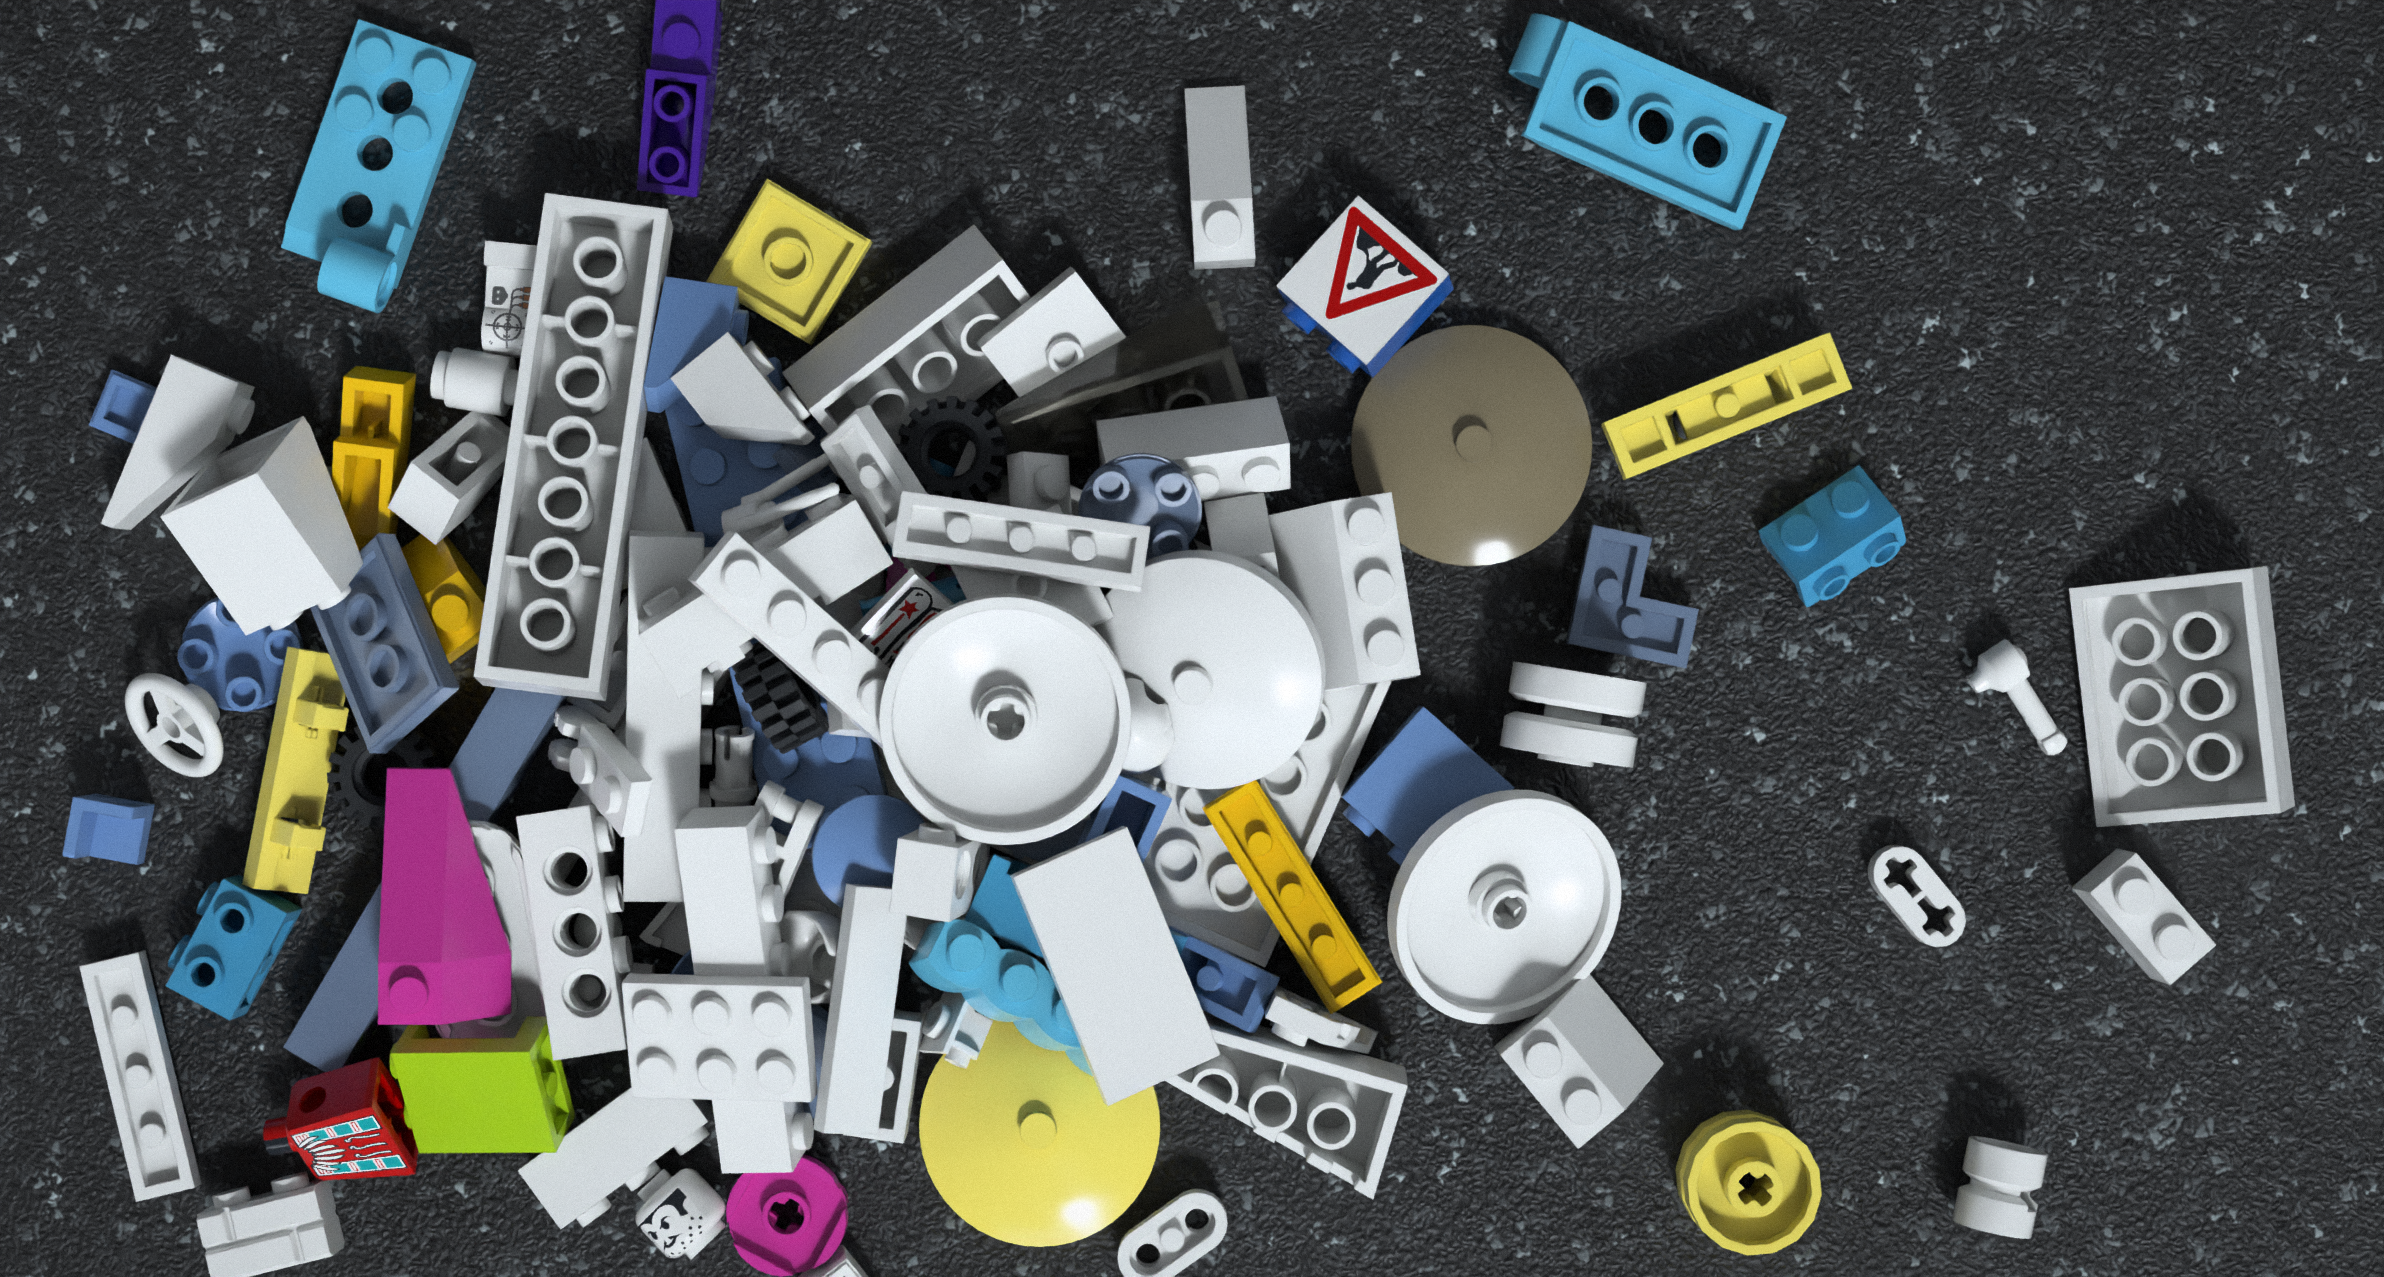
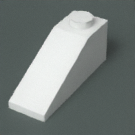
(1219, 177)
(184, 427)

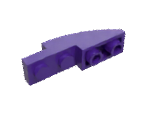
(679, 96)

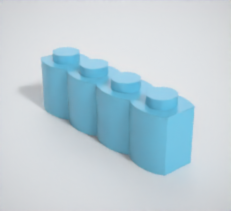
(997, 984)

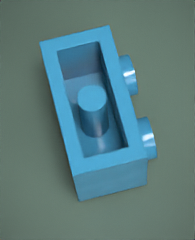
(231, 946)

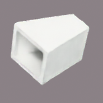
(268, 529)

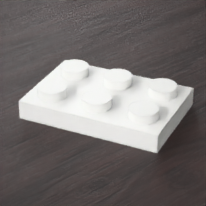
(720, 1037)

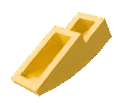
(372, 448)

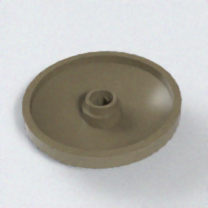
(1474, 444)

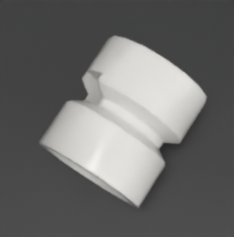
(2000, 1187)

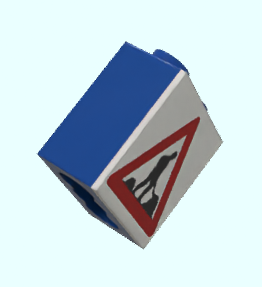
(1363, 288)

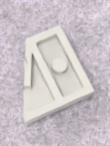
(1299, 1019)

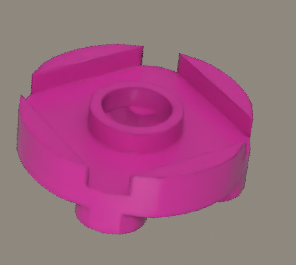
(798, 1247)

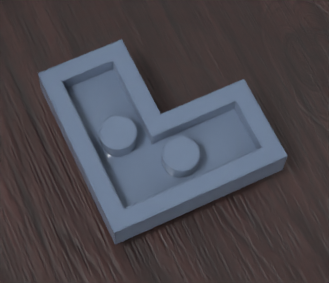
(1609, 607)

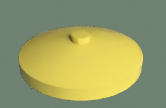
(1031, 1145)

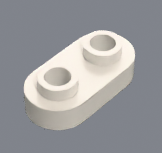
(1174, 1238)

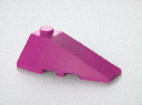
(439, 926)

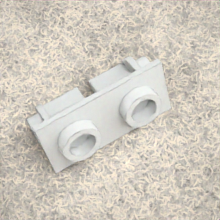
(954, 1030)

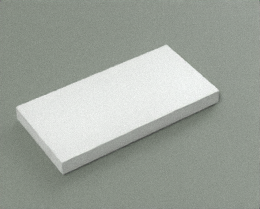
(1115, 965)

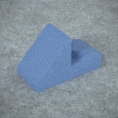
(1227, 983)

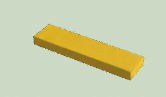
(1292, 895)

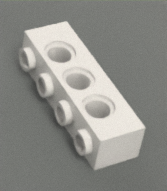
(544, 840)

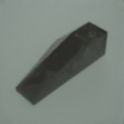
(1160, 368)

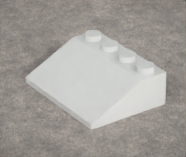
(2182, 698)

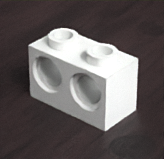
(936, 873)

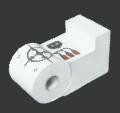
(506, 296)

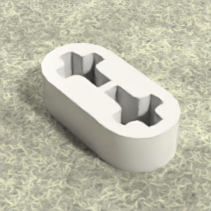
(1927, 886)

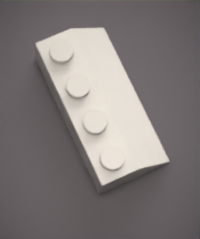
(914, 340)

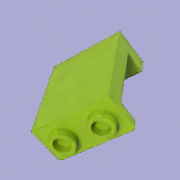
(483, 1091)

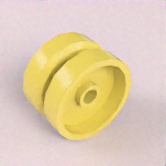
(1768, 1212)

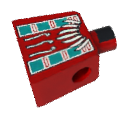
(346, 1124)

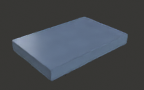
(386, 648)

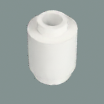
(474, 381)

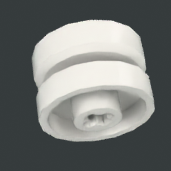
(1573, 716)

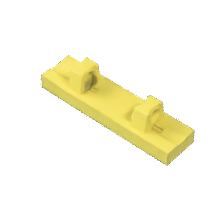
(1727, 406)
(295, 774)

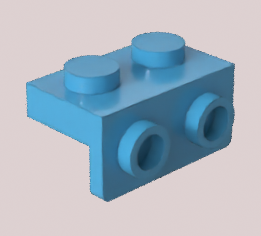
(1835, 536)

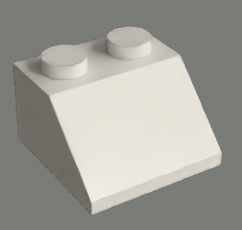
(1581, 1060)

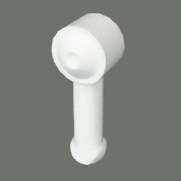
(2006, 670)

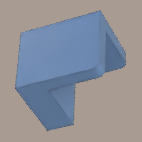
(108, 828)

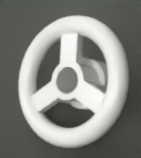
(184, 716)

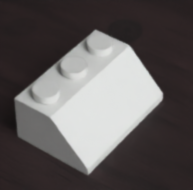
(1352, 582)

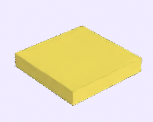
(790, 261)

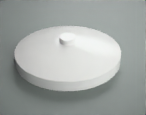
(1227, 658)
(1005, 719)
(1503, 906)

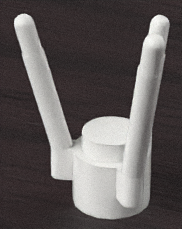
(761, 514)

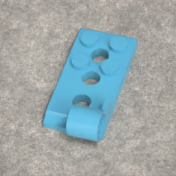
(1570, 59)
(368, 260)

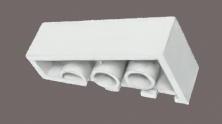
(820, 556)
(1310, 1098)

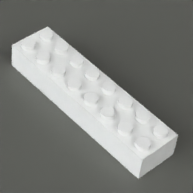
(573, 448)

